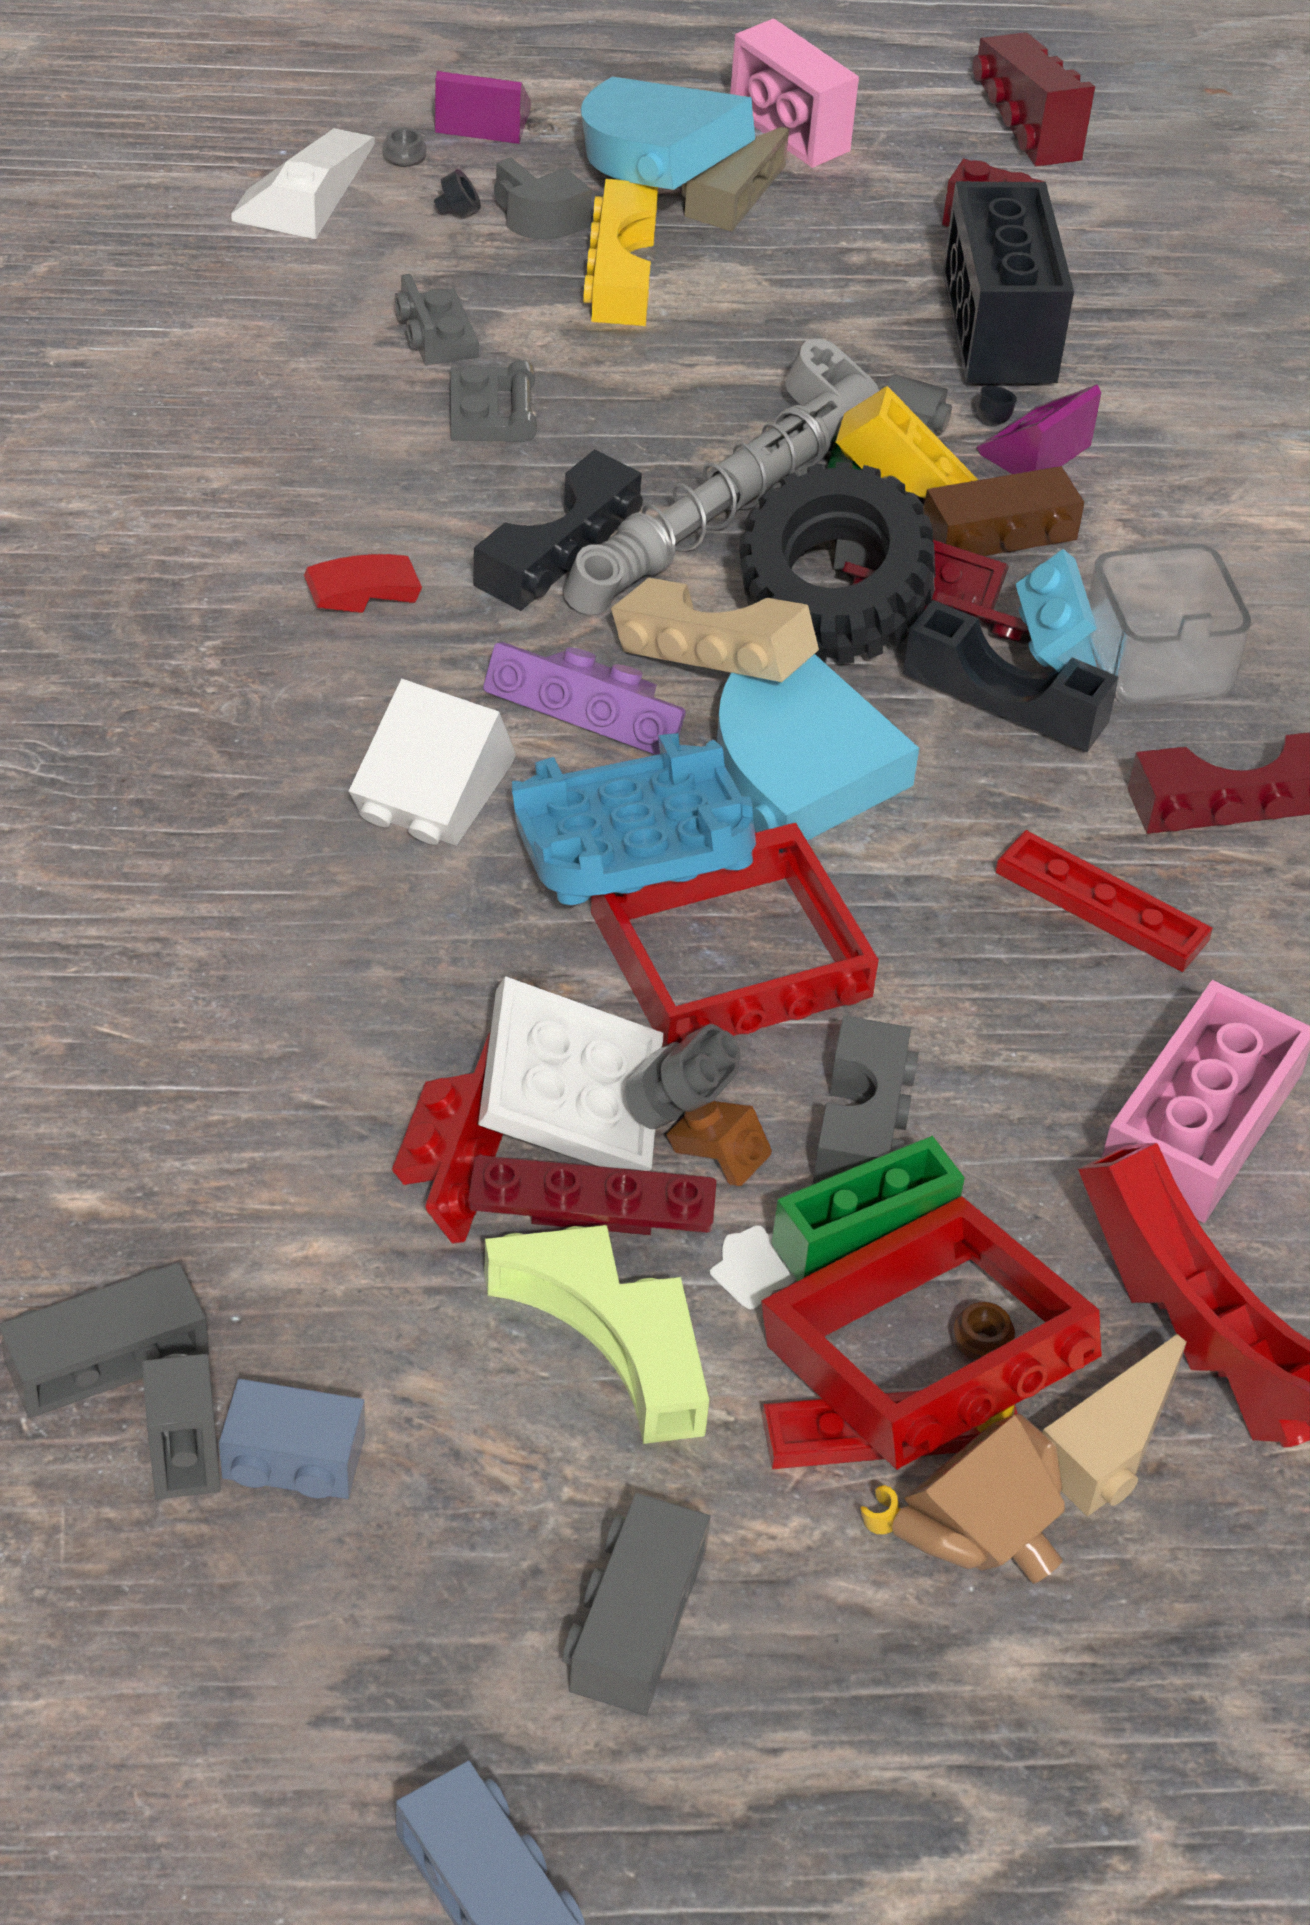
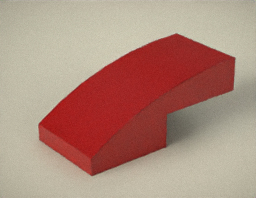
(352, 580)

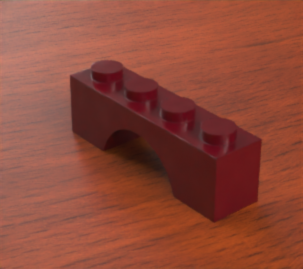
(1183, 792)

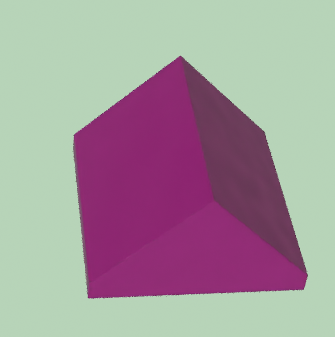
(480, 107)
(1046, 434)

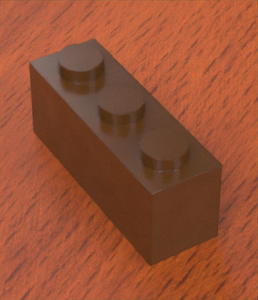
(1006, 512)

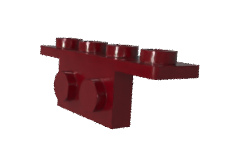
(966, 584)
(592, 1195)

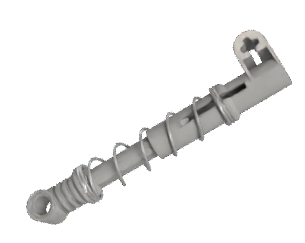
(824, 386)

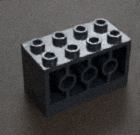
(1007, 282)

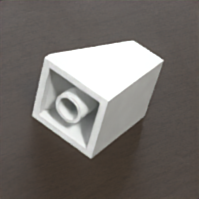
(432, 764)

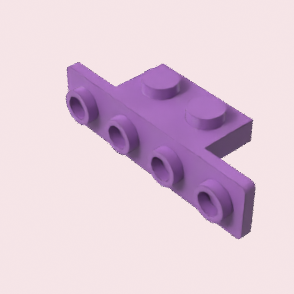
(584, 694)

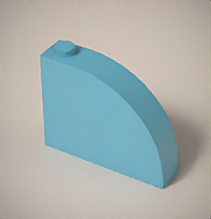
(661, 130)
(810, 749)

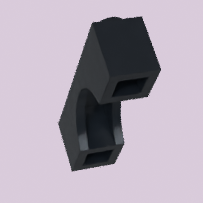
(525, 560)
(954, 656)

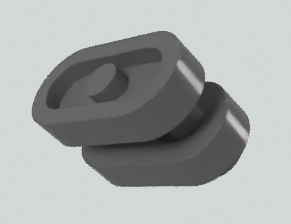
(682, 1076)

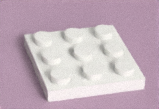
(562, 1077)

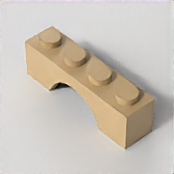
(754, 641)

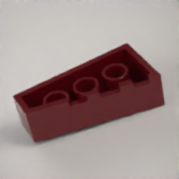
(1036, 97)

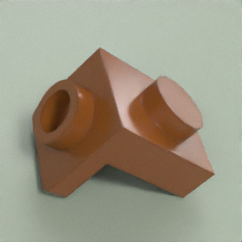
(726, 1134)

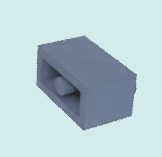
(292, 1439)

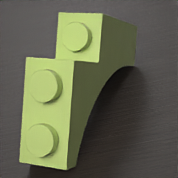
(635, 1325)

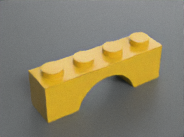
(616, 278)

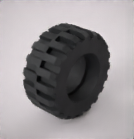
(843, 506)

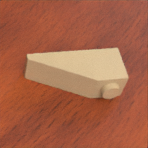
(1109, 1432)

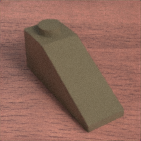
(734, 184)

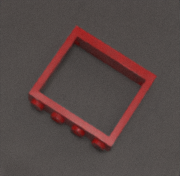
(764, 1003)
(894, 1265)

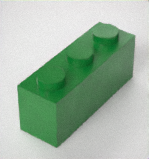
(862, 1205)

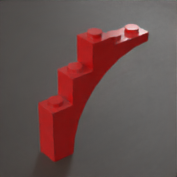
(1175, 1264)

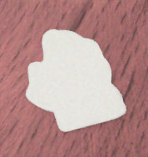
(751, 1267)

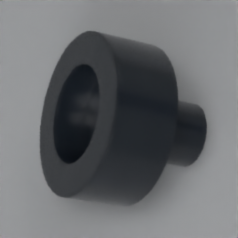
(457, 195)

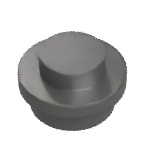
(404, 146)

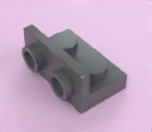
(435, 323)

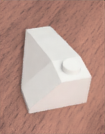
(306, 187)

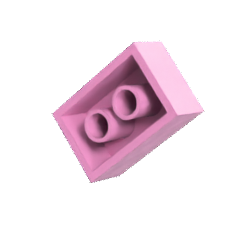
(795, 89)

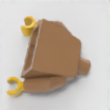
(984, 1502)

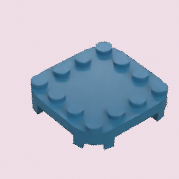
(634, 821)

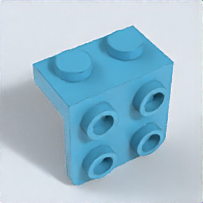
(1057, 612)

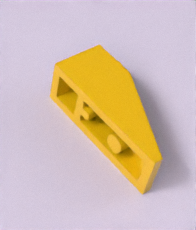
(893, 439)

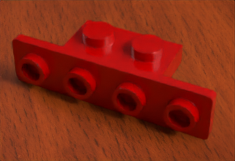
(443, 1147)

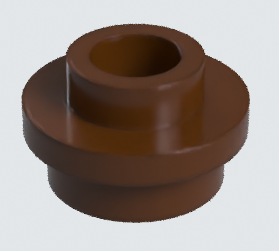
(984, 1319)

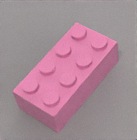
(1214, 1091)

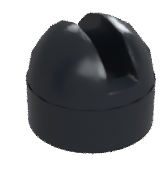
(995, 405)

